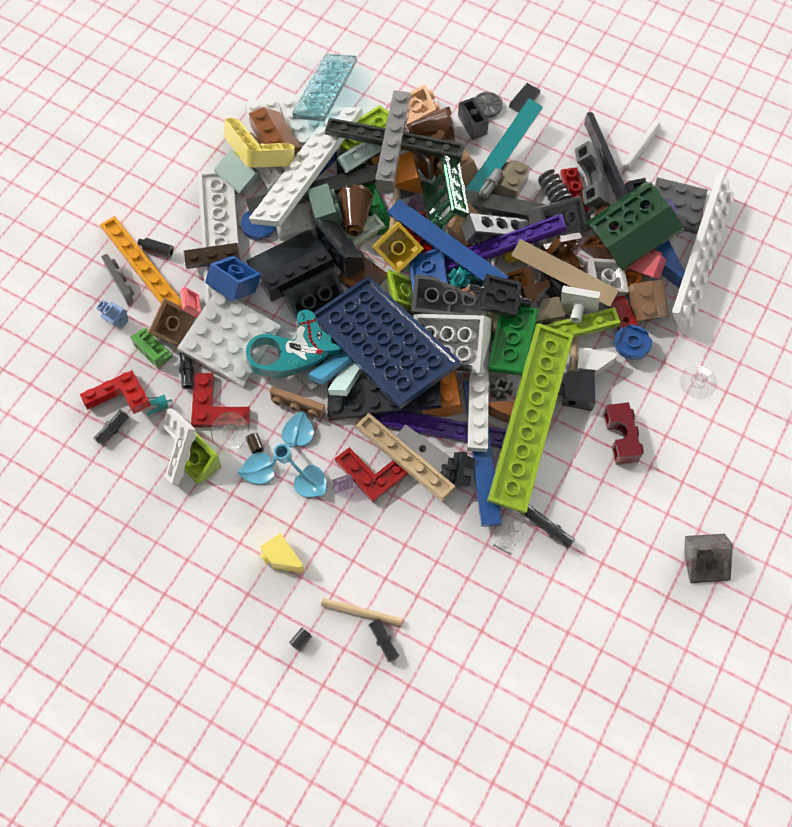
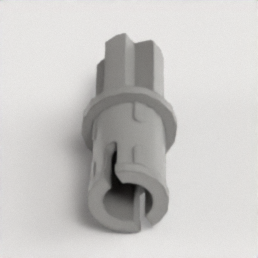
(491, 183)

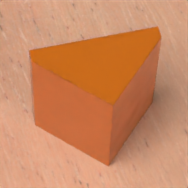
(408, 174)

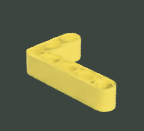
(251, 152)

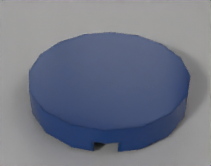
(255, 231)
(632, 342)

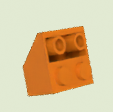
(450, 397)

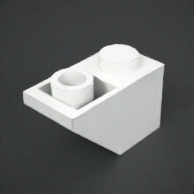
(594, 360)

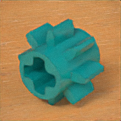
(459, 278)

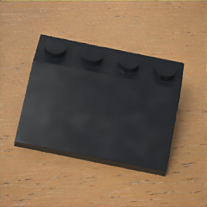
(290, 263)

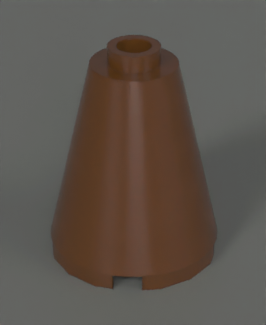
(433, 122)
(355, 208)

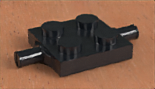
(500, 295)

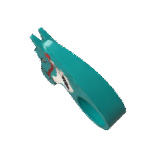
(296, 355)

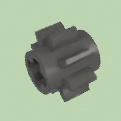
(501, 388)

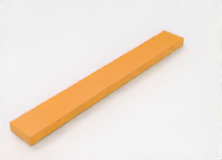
(139, 261)

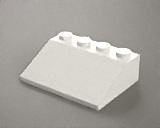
(462, 335)

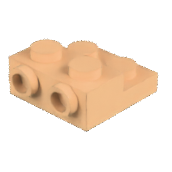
(421, 104)

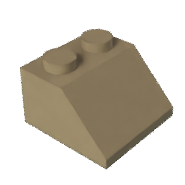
(513, 180)

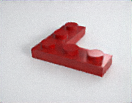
(124, 384)
(202, 405)
(369, 483)

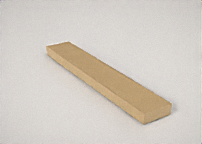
(563, 271)
(405, 457)

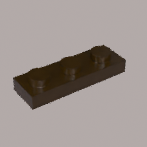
(205, 256)

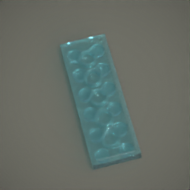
(324, 87)

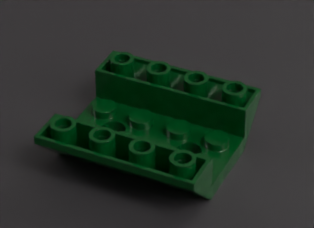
(639, 229)

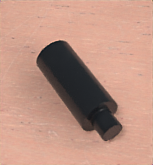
(156, 247)

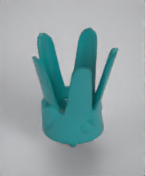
(161, 401)

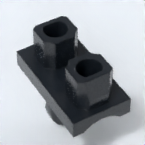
(456, 467)

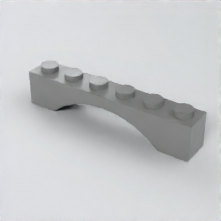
(392, 141)

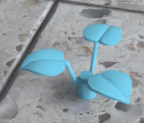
(259, 468)

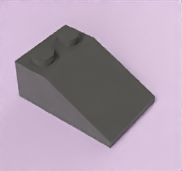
(571, 210)

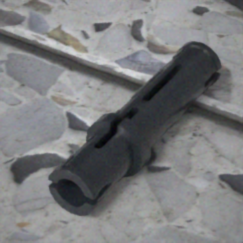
(549, 527)

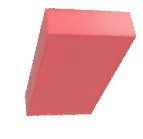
(190, 302)

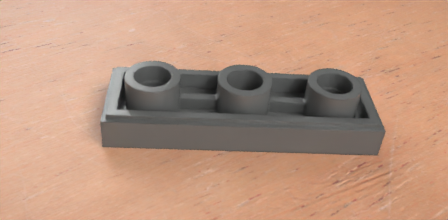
(118, 278)

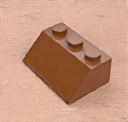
(272, 128)

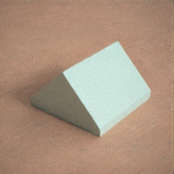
(235, 172)

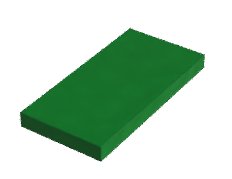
(513, 341)

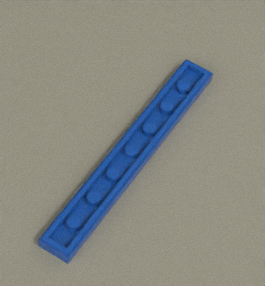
(443, 242)
(484, 475)

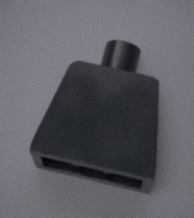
(578, 390)

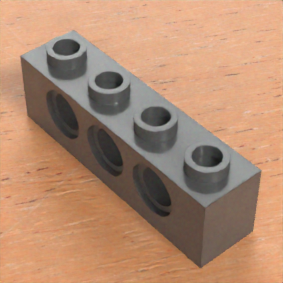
(480, 228)

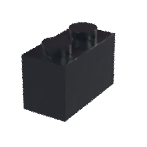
(473, 118)

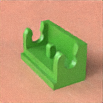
(151, 348)

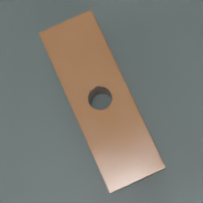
(297, 403)

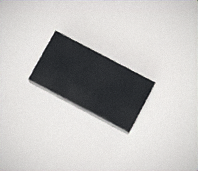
(523, 95)

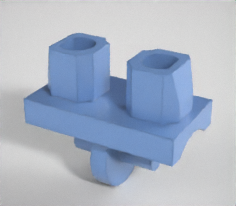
(113, 313)

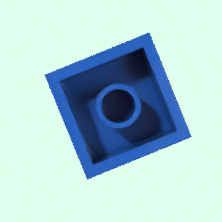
(232, 278)

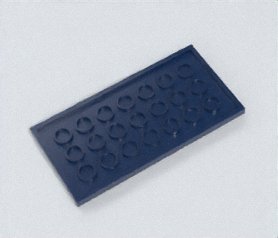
(386, 342)

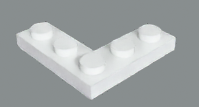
(184, 436)

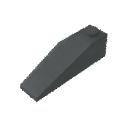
(441, 298)

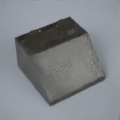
(708, 557)

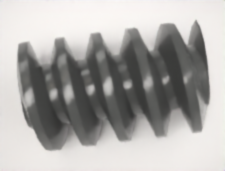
(553, 186)

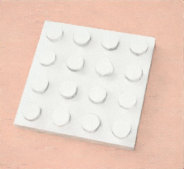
(221, 337)

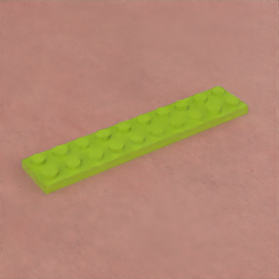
(530, 419)

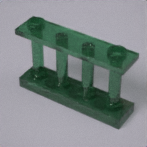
(455, 190)

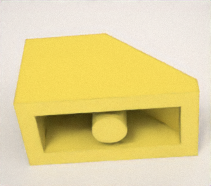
(280, 555)

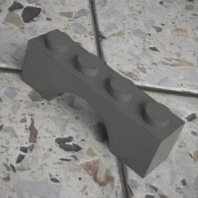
(590, 160)

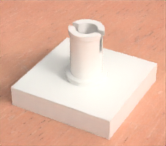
(579, 302)

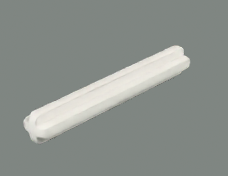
(641, 145)

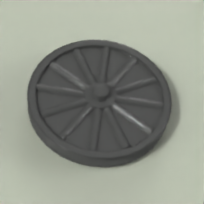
(489, 103)

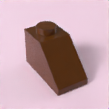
(595, 248)

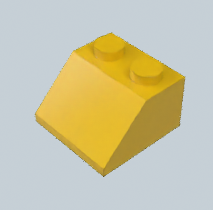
(397, 247)

